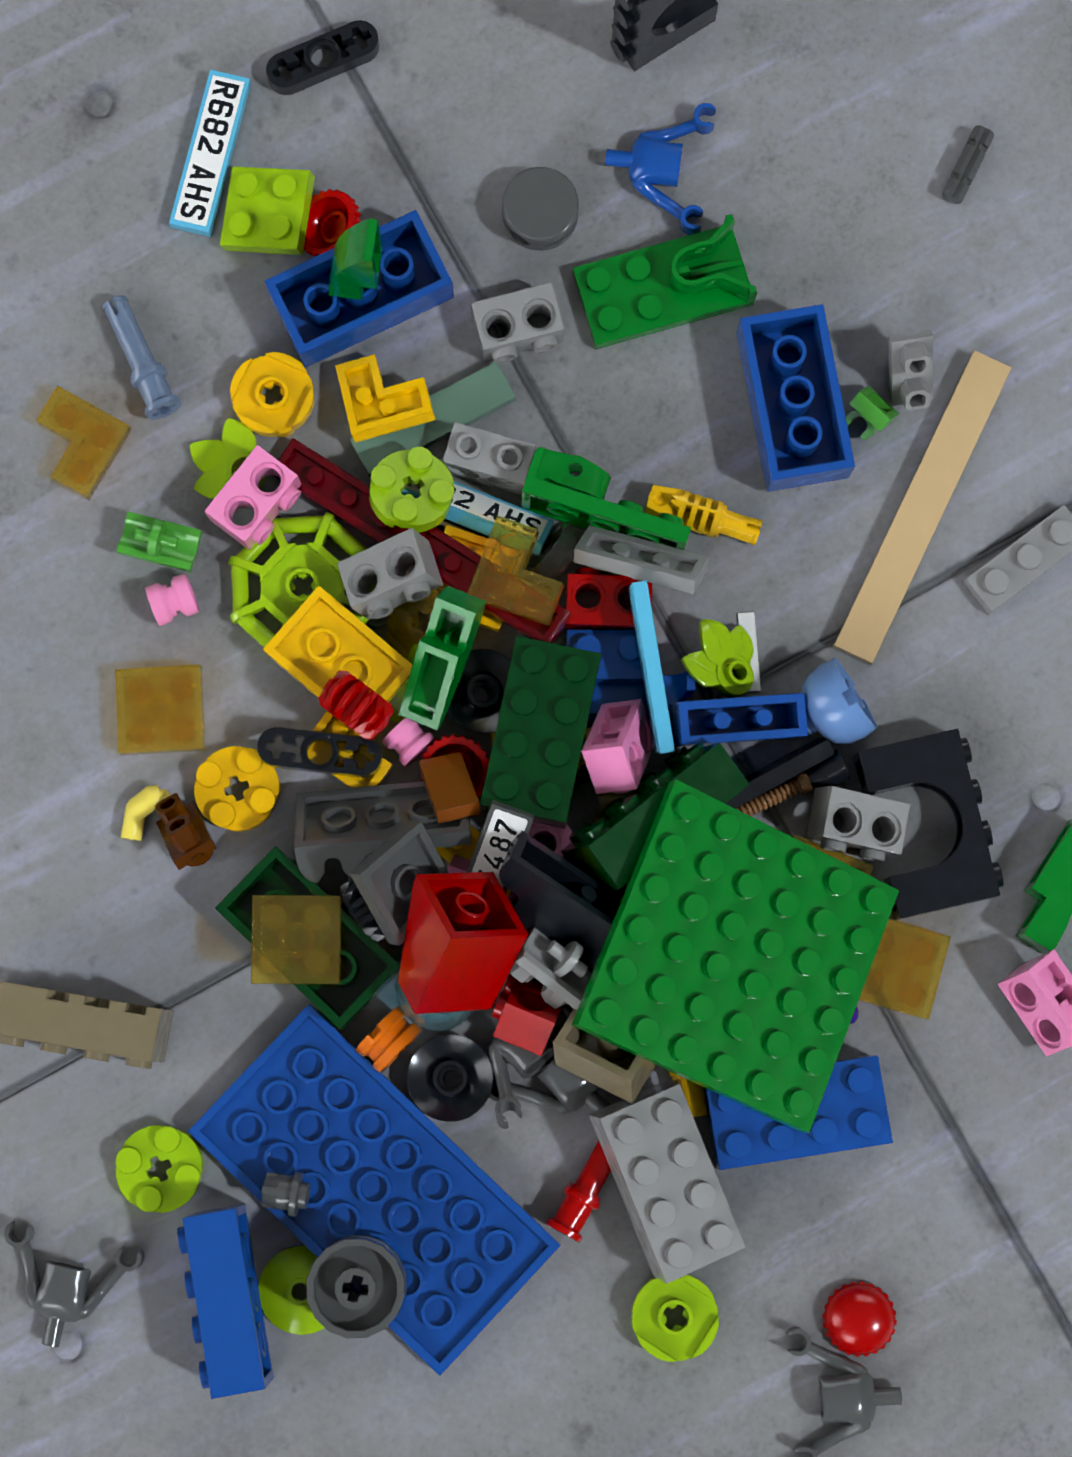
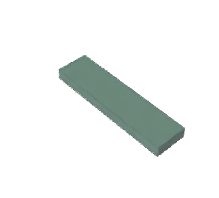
(460, 403)

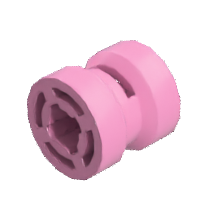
(167, 600)

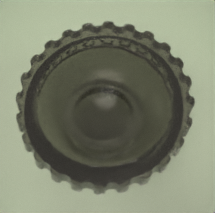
(556, 553)

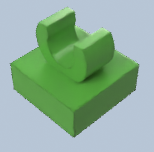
(873, 409)

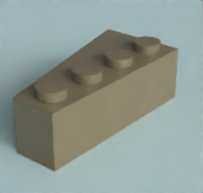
(83, 1023)

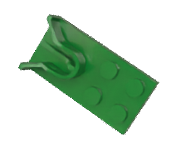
(664, 286)
(580, 500)

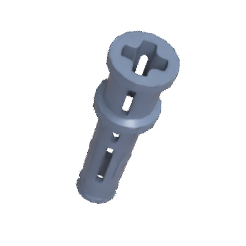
(147, 374)

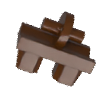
(184, 832)

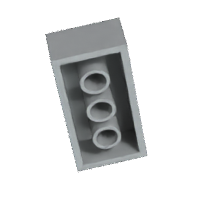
(667, 1181)

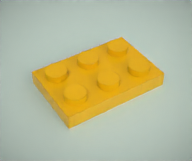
(329, 639)

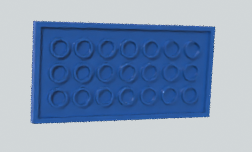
(380, 1174)

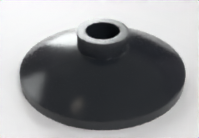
(486, 670)
(428, 1072)

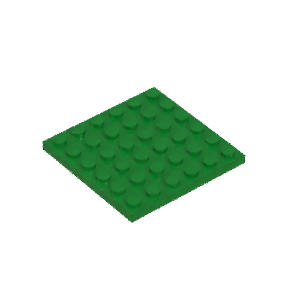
(736, 957)

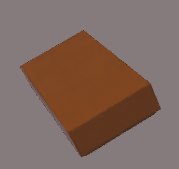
(449, 787)

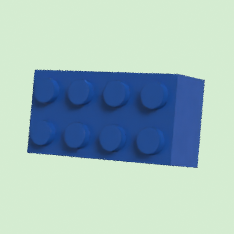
(408, 285)
(795, 398)
(848, 1118)
(226, 1300)

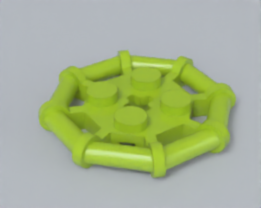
(286, 565)

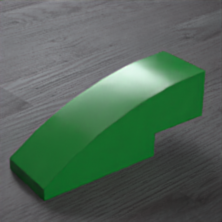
(356, 260)
(441, 657)
(1053, 890)

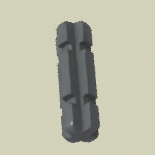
(968, 164)

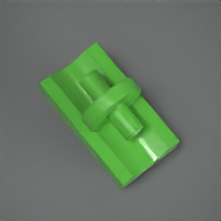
(159, 542)

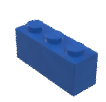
(738, 719)

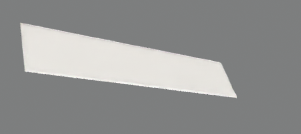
(747, 621)

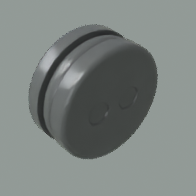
(540, 208)

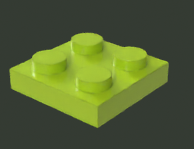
(267, 210)

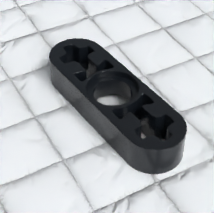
(329, 41)
(289, 738)

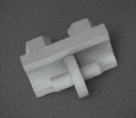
(911, 370)
(555, 967)

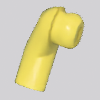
(138, 808)

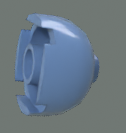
(835, 705)

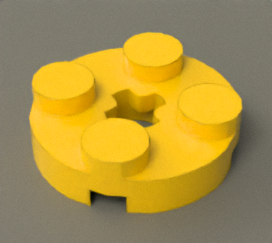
(250, 404)
(224, 810)

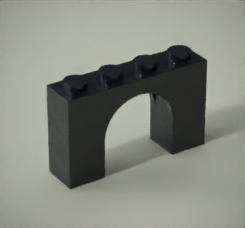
(654, 26)
(939, 765)

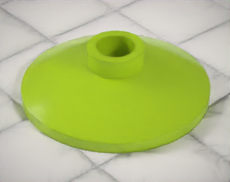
(276, 1291)

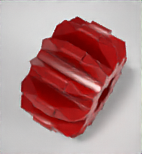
(356, 705)

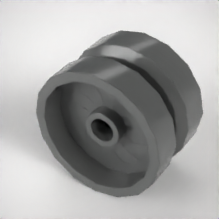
(340, 1307)

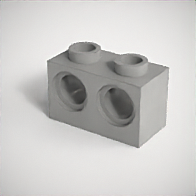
(513, 312)
(488, 458)
(388, 565)
(858, 816)

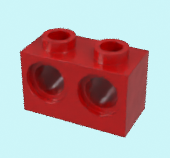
(608, 612)
(524, 1015)

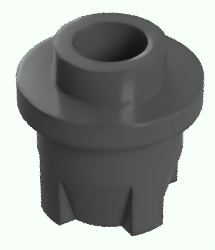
(285, 1192)

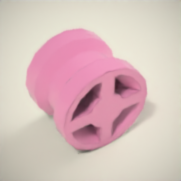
(408, 741)

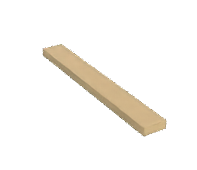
(922, 508)

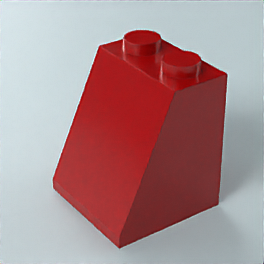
(458, 942)

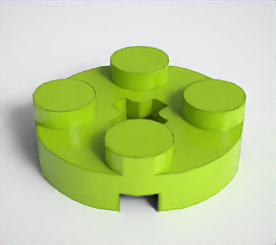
(405, 511)
(152, 1193)
(680, 1341)

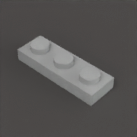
(641, 559)
(1022, 561)

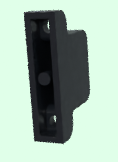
(558, 897)

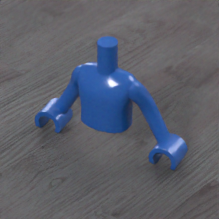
(658, 162)

